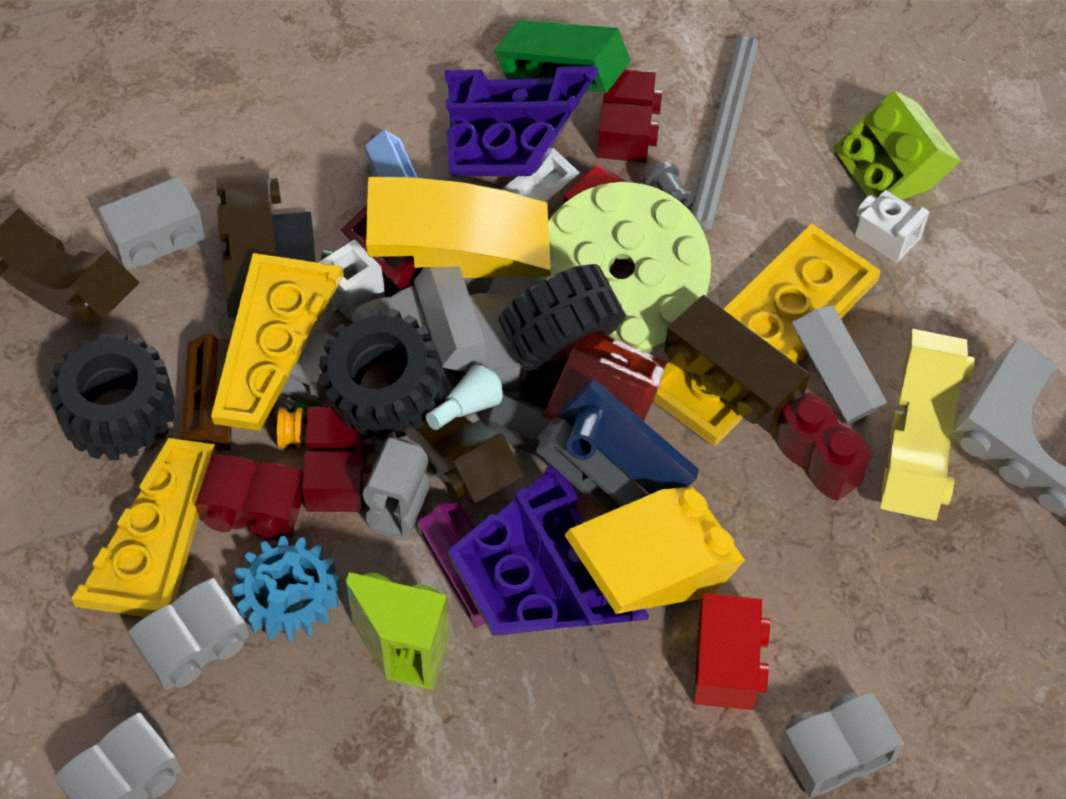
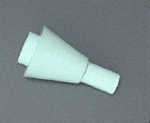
(475, 392)

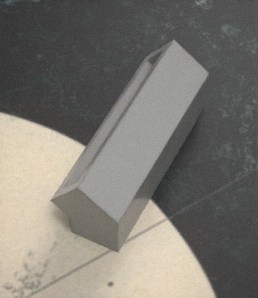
(450, 317)
(839, 364)

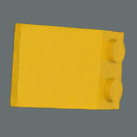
(656, 550)

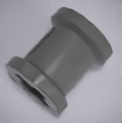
(668, 181)

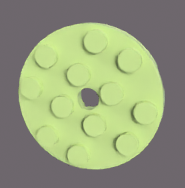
(649, 231)

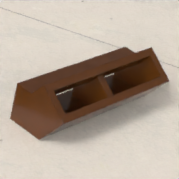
(203, 374)

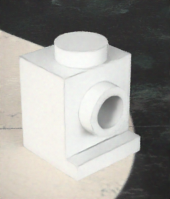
(890, 225)

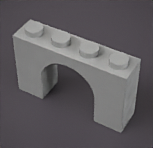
(1001, 431)

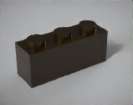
(734, 362)

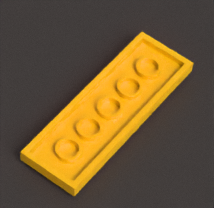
(802, 278)

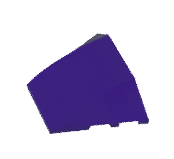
(509, 123)
(526, 569)

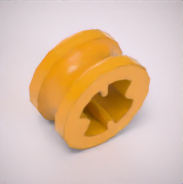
(291, 428)

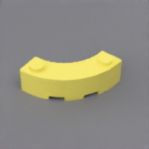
(919, 435)

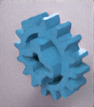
(290, 593)

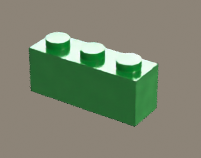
(540, 47)

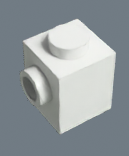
(360, 281)

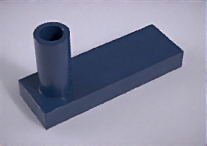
(625, 439)

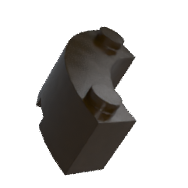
(247, 224)
(69, 285)
(463, 453)

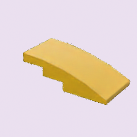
(458, 225)

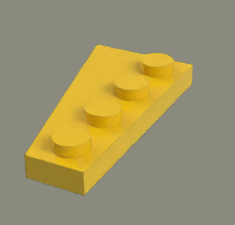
(271, 329)
(153, 537)

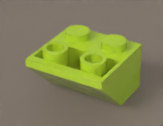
(896, 149)
(400, 627)

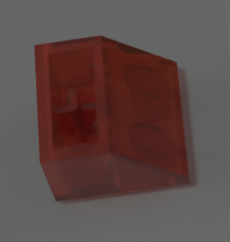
(617, 366)

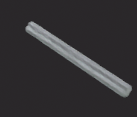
(724, 132)

